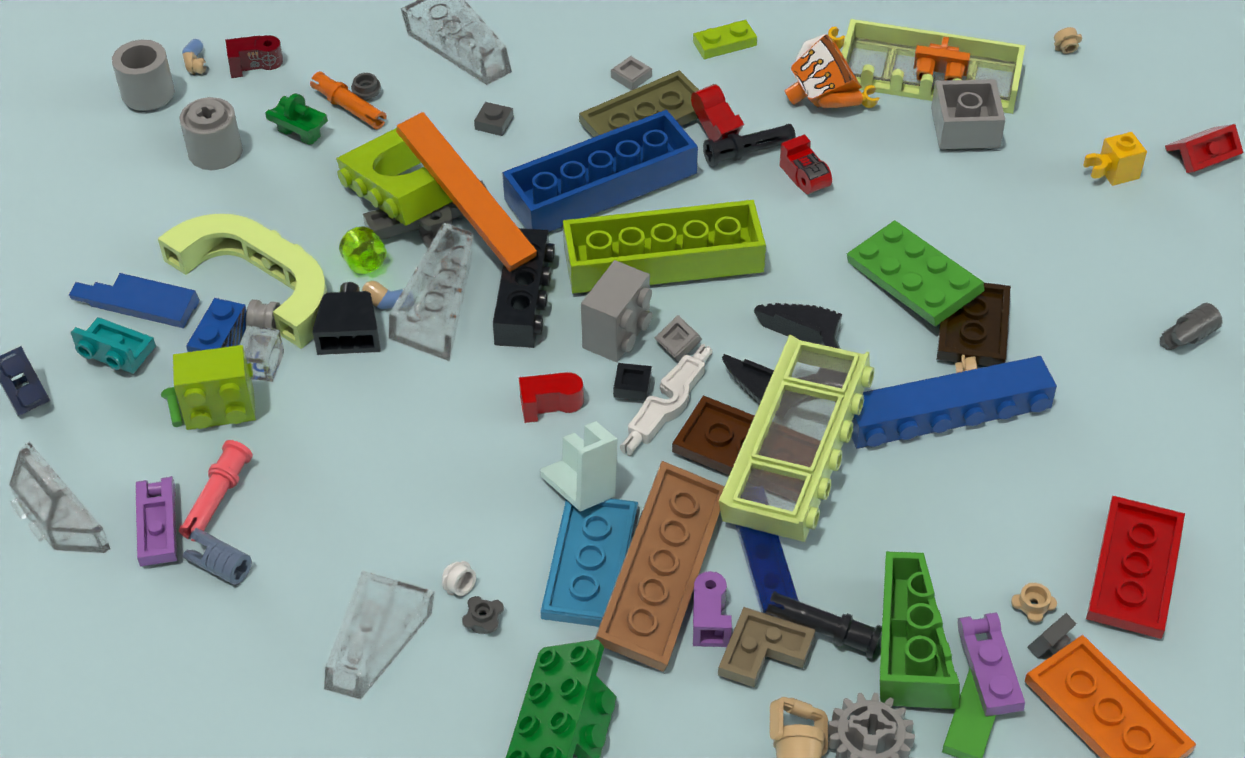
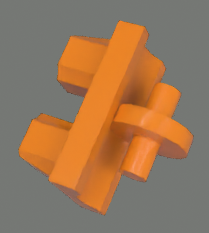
(942, 60)

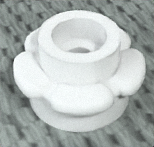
(458, 578)

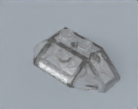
(52, 506)

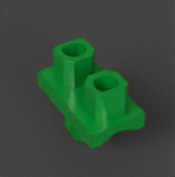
(294, 116)

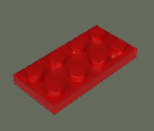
(1136, 567)

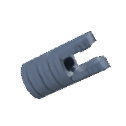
(219, 558)

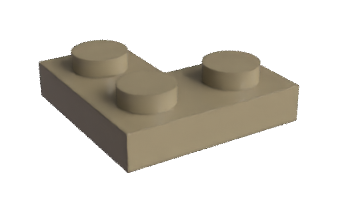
(760, 637)

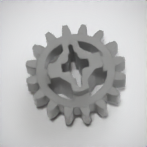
(855, 722)

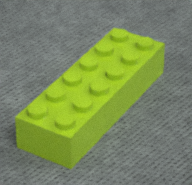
(667, 243)

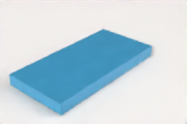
(588, 560)

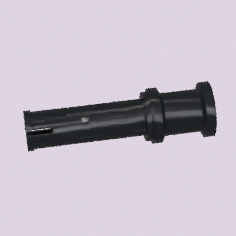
(736, 146)
(843, 629)

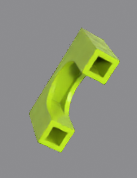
(372, 175)

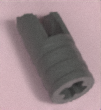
(1192, 327)

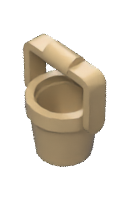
(798, 739)

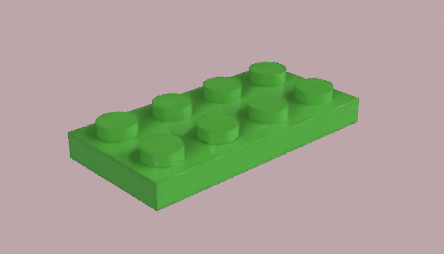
(915, 272)

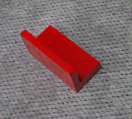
(1208, 147)

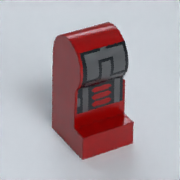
(803, 165)

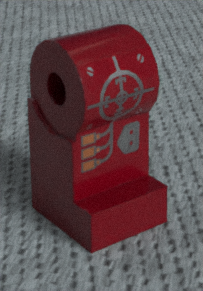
(253, 54)

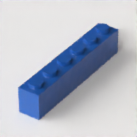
(953, 401)

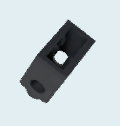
(346, 322)

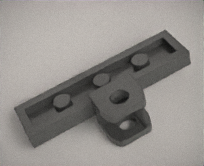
(428, 225)

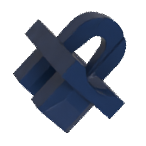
(27, 396)

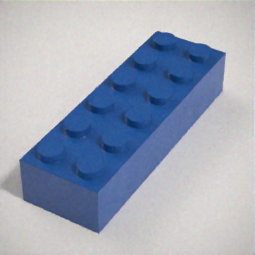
(600, 172)

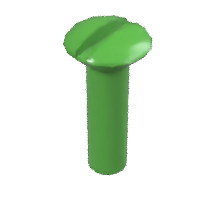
(170, 395)

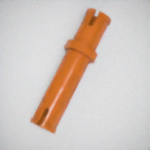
(338, 94)

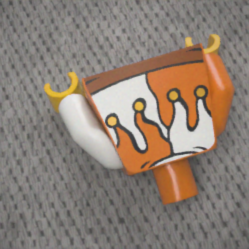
(826, 76)

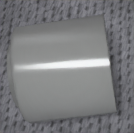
(143, 74)
(211, 133)

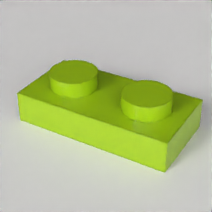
(724, 39)

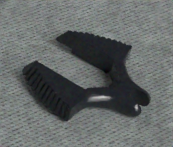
(802, 322)

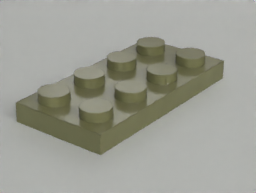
(667, 93)

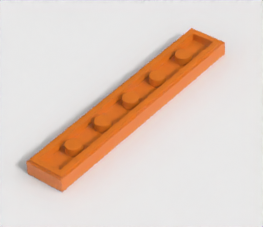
(466, 191)

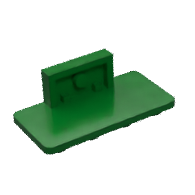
(564, 705)

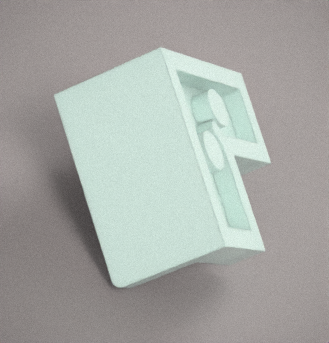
(586, 468)

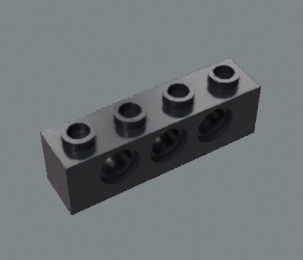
(523, 295)

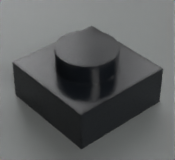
(632, 381)

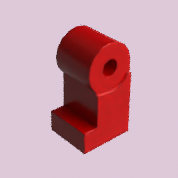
(715, 113)
(550, 393)

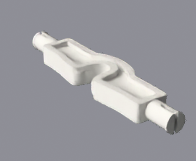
(658, 411)

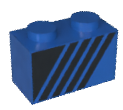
(220, 326)

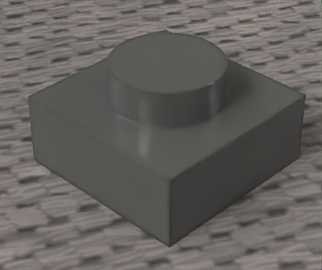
(493, 118)
(1054, 637)

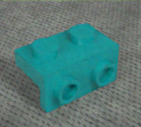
(113, 345)

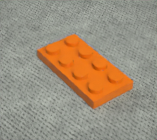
(1105, 705)

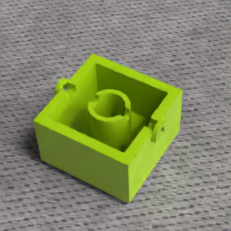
(214, 387)

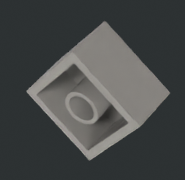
(968, 114)
(616, 311)

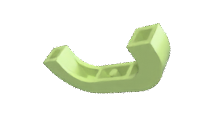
(230, 234)

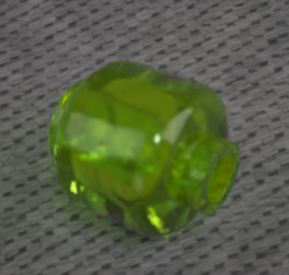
(361, 248)

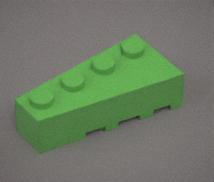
(914, 648)

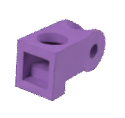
(709, 600)

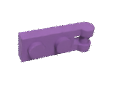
(156, 522)
(991, 665)

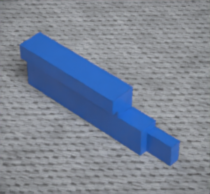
(140, 299)

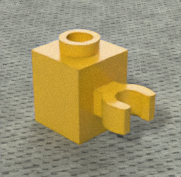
(1119, 159)

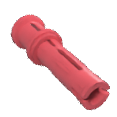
(222, 477)

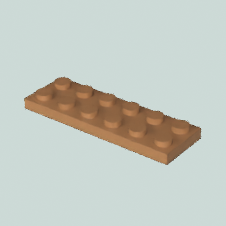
(661, 567)

